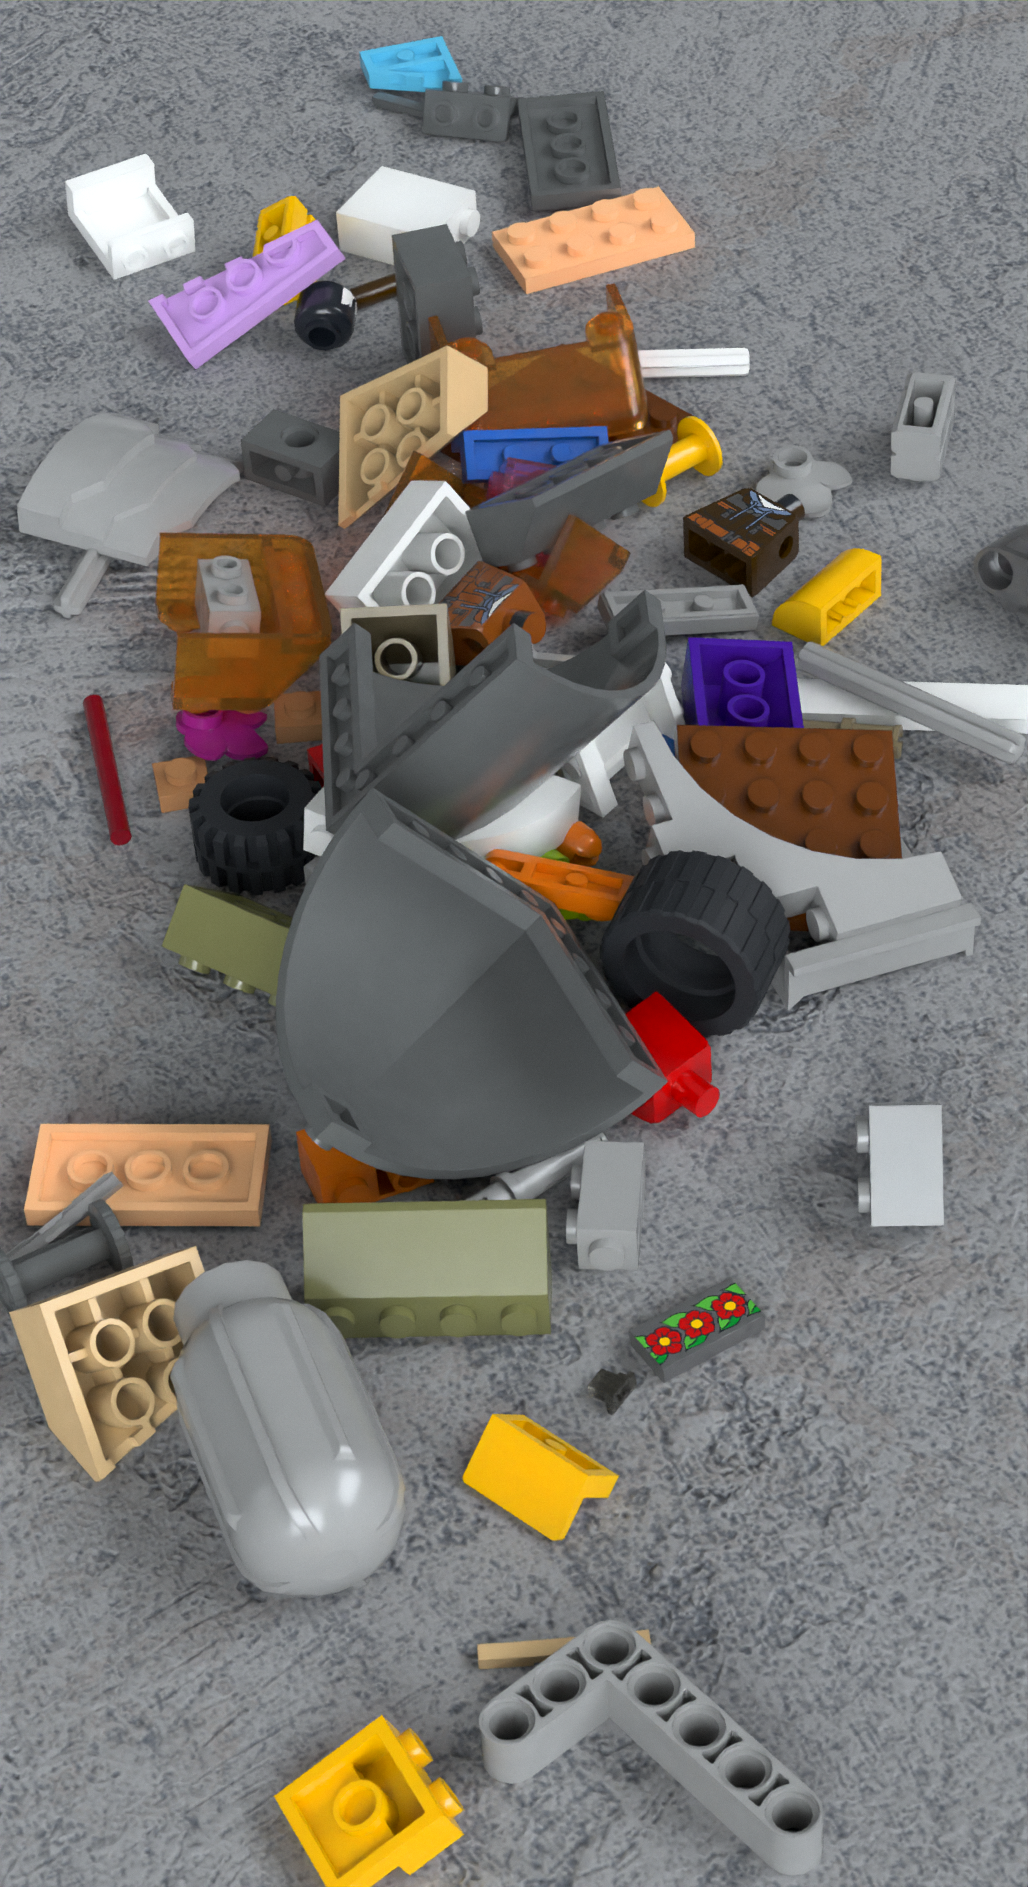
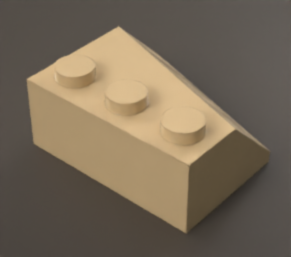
(401, 412)
(108, 1357)

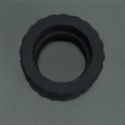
(715, 905)

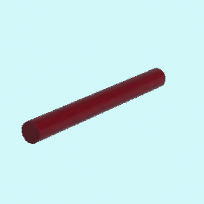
(107, 770)

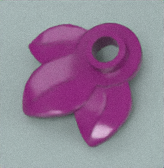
(222, 732)

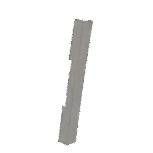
(69, 1217)

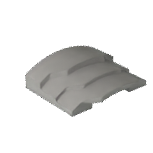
(119, 486)

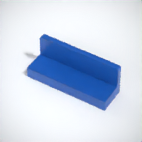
(487, 449)

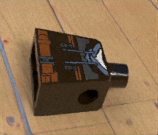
(744, 537)

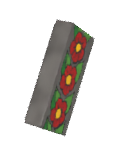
(697, 1329)

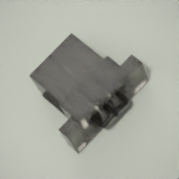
(612, 1388)

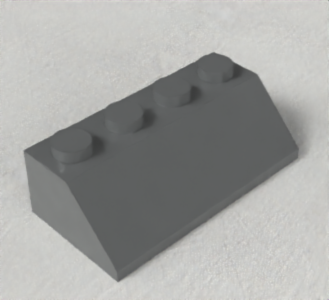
(589, 486)

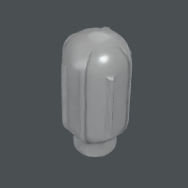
(284, 1435)

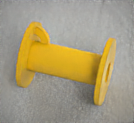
(695, 448)

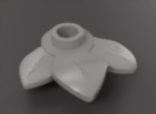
(809, 480)

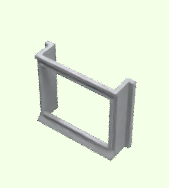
(876, 951)

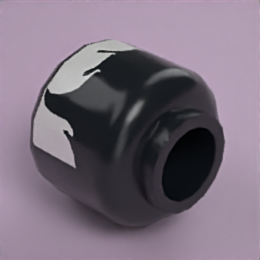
(325, 315)

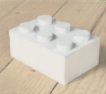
(412, 553)

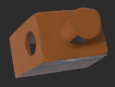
(485, 606)

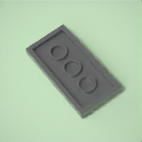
(568, 150)

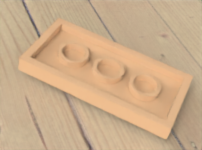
(593, 239)
(166, 1170)

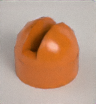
(581, 845)

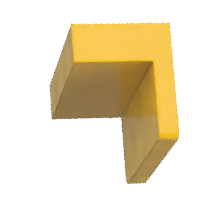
(535, 1474)

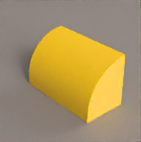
(832, 597)

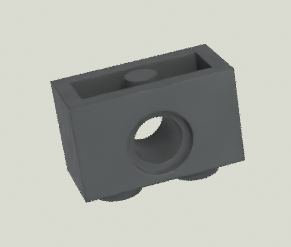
(293, 457)

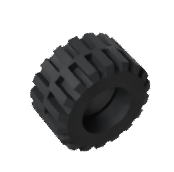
(252, 824)

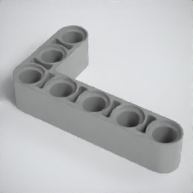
(664, 1731)

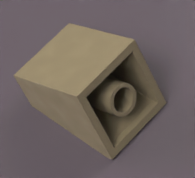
(407, 641)

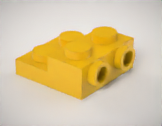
(371, 1808)

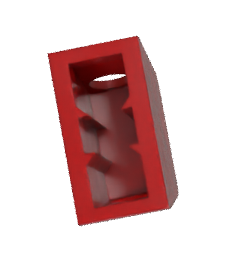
(681, 1056)

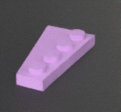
(227, 305)

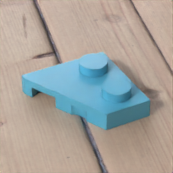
(409, 66)

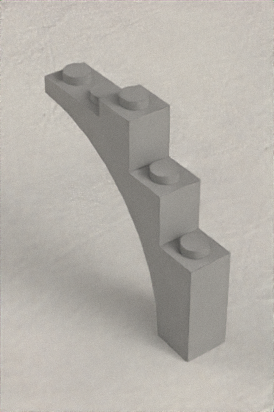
(834, 891)

